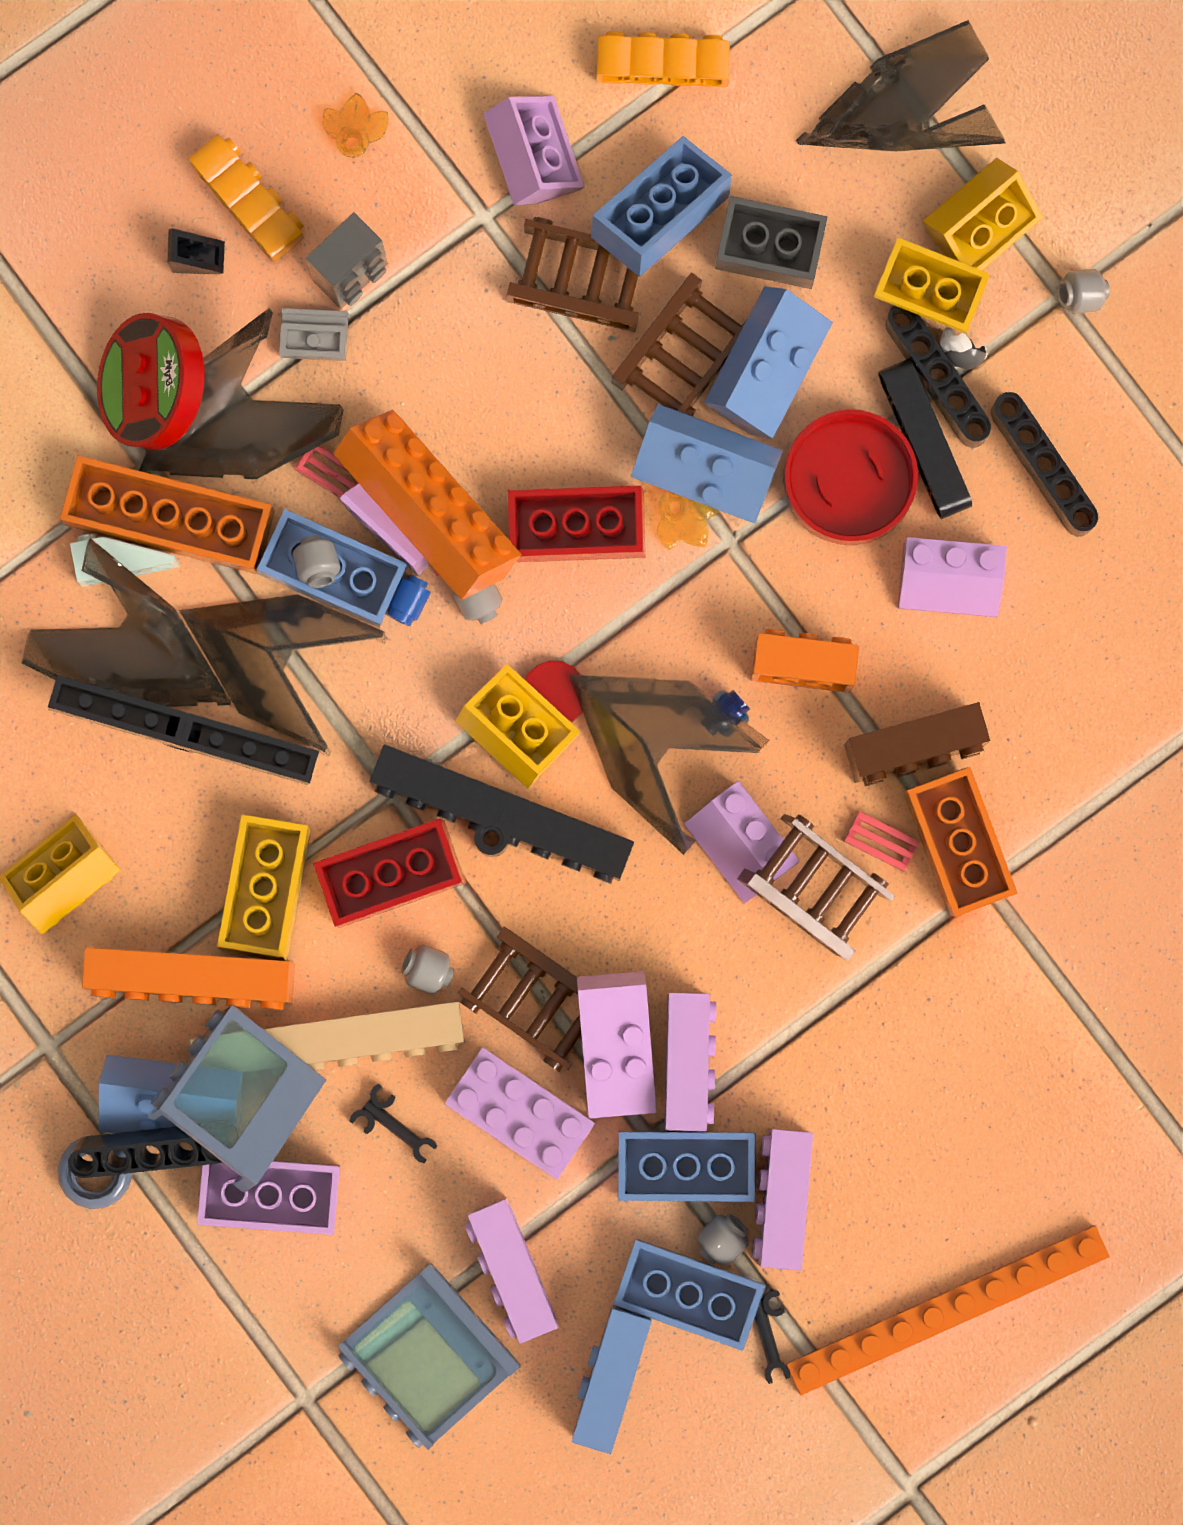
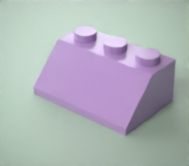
(533, 149)
(379, 524)
(952, 577)
(737, 837)

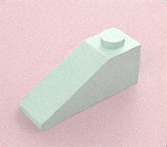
(133, 557)

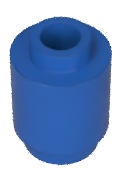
(408, 600)

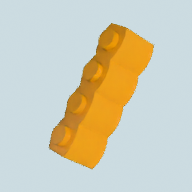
(663, 61)
(246, 198)

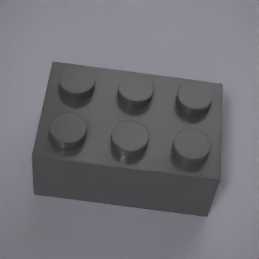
(771, 242)
(348, 261)

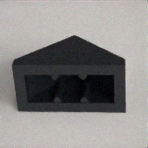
(194, 253)

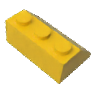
(984, 216)
(932, 285)
(517, 726)
(59, 874)

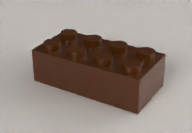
(917, 742)

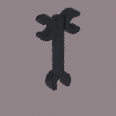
(374, 1110)
(767, 1337)

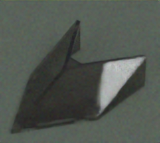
(902, 94)
(240, 433)
(251, 646)
(143, 658)
(638, 723)

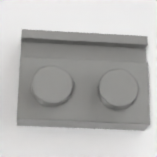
(314, 334)

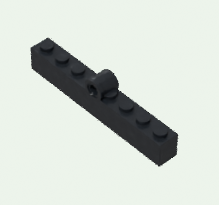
(182, 730)
(502, 813)

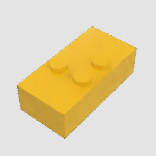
(264, 888)

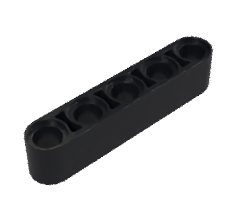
(943, 390)
(926, 438)
(1039, 448)
(137, 1156)

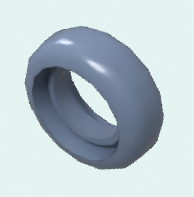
(83, 1197)

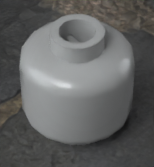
(1083, 291)
(316, 561)
(480, 605)
(427, 969)
(723, 1239)

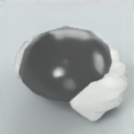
(961, 349)

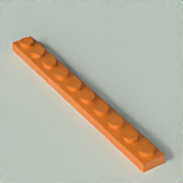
(947, 1310)

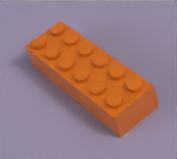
(427, 504)
(167, 514)
(188, 975)

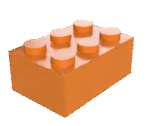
(805, 661)

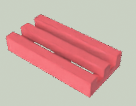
(300, 467)
(855, 828)

